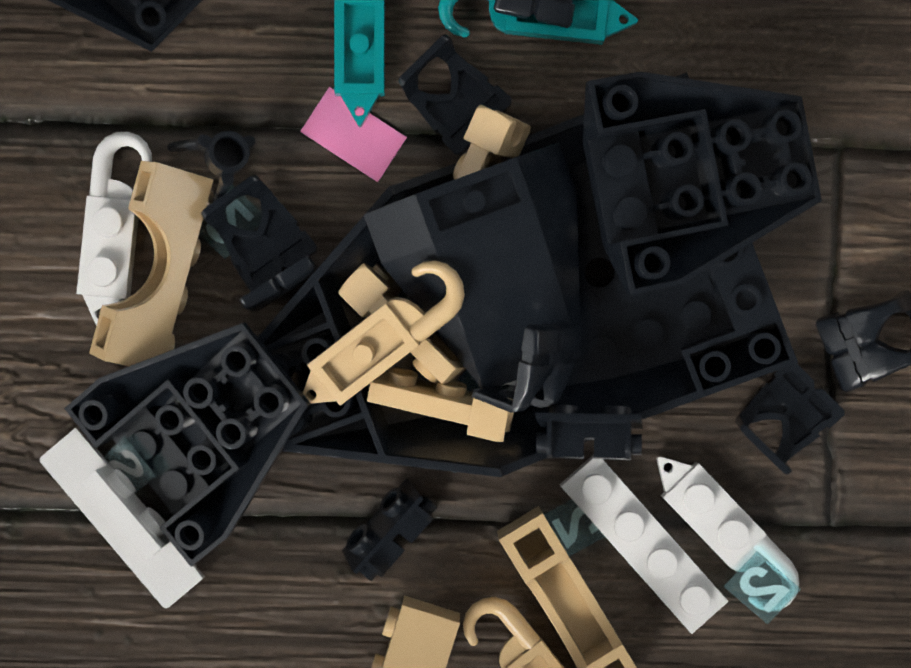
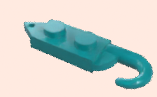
(591, 22)
(359, 54)

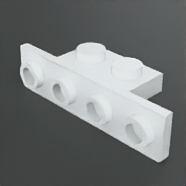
(120, 517)

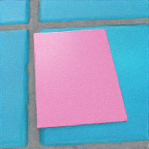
(364, 147)

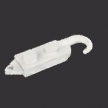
(109, 228)
(718, 518)

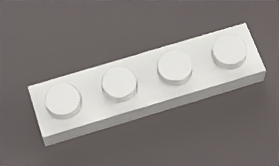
(644, 543)

